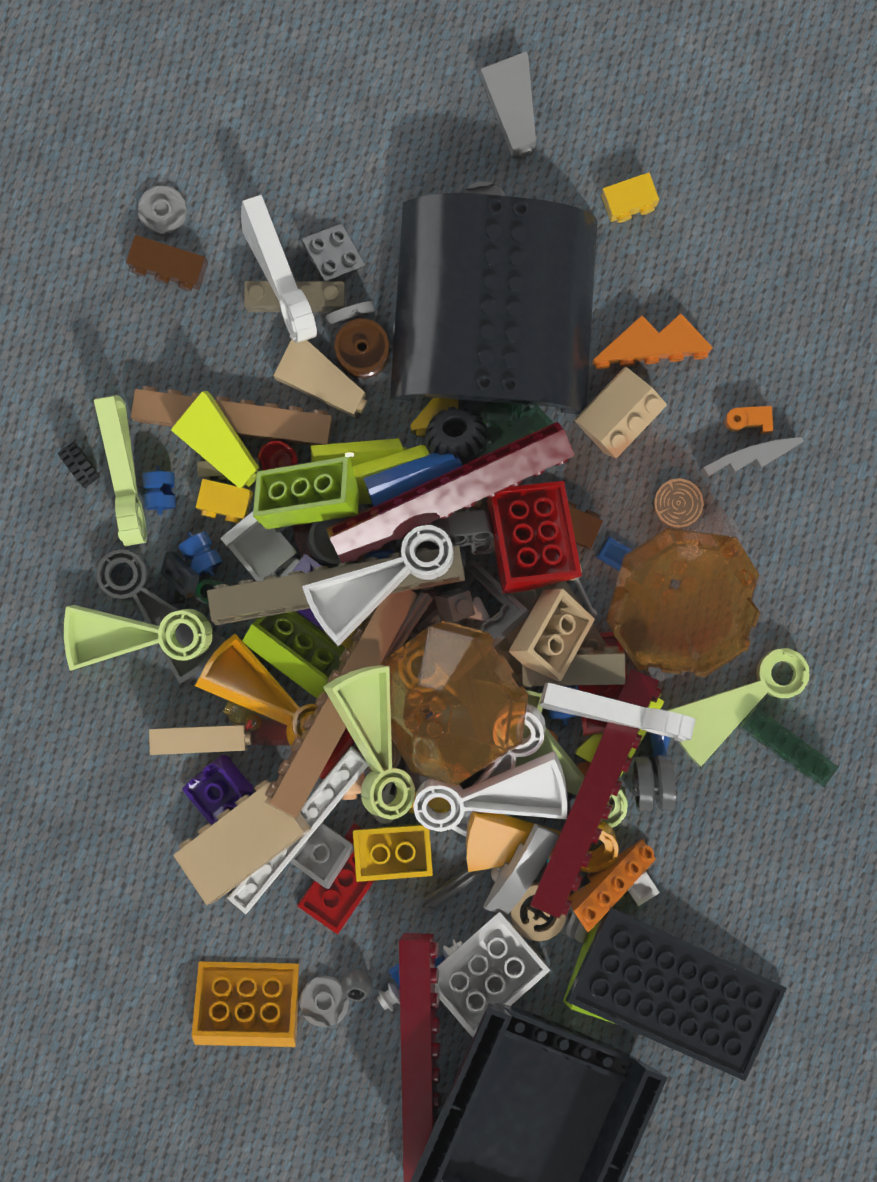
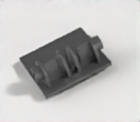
(332, 253)

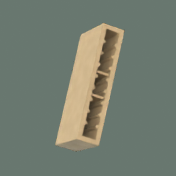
(238, 844)

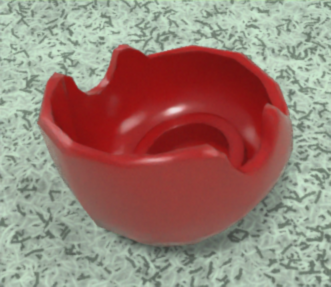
(277, 455)

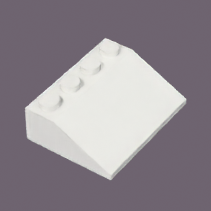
(487, 969)

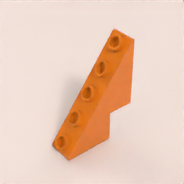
(645, 344)
(611, 884)

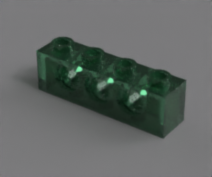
(788, 747)

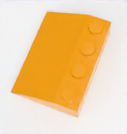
(246, 1004)

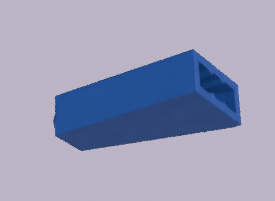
(408, 476)

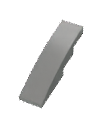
(758, 454)
(522, 870)

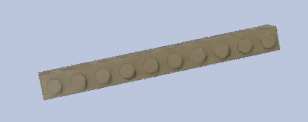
(286, 594)

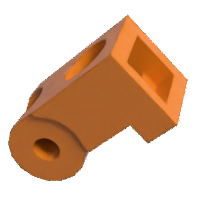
(750, 417)

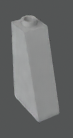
(511, 99)

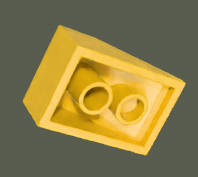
(392, 852)

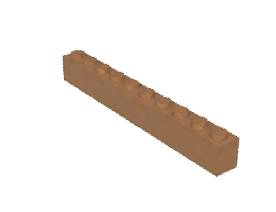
(325, 725)

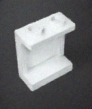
(258, 548)

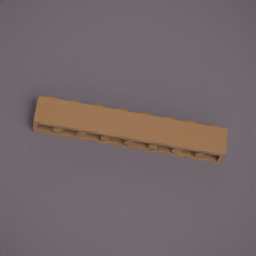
(246, 418)

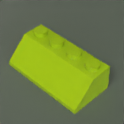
(306, 493)
(295, 649)

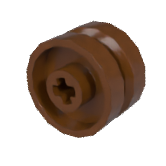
(355, 335)

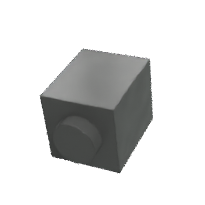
(454, 604)

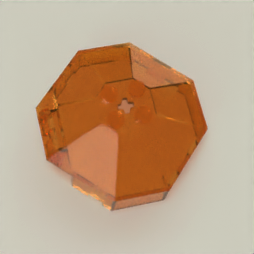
(698, 622)
(471, 697)

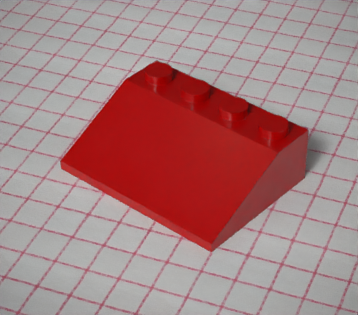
(533, 536)

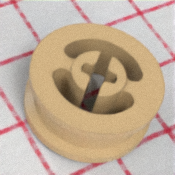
(526, 927)

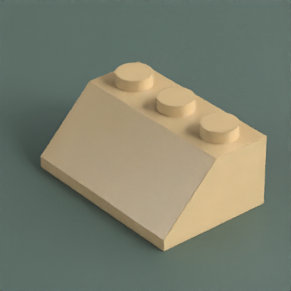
(620, 412)
(552, 634)

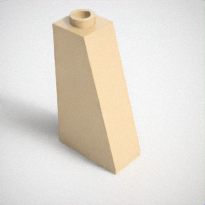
(316, 376)
(199, 739)

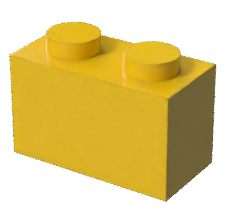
(630, 198)
(224, 500)

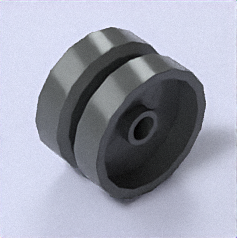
(320, 544)
(654, 783)

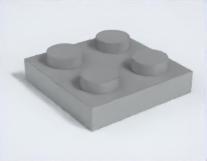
(323, 855)

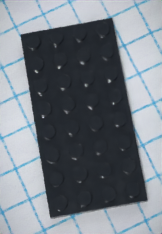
(676, 993)

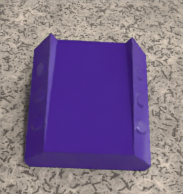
(217, 788)

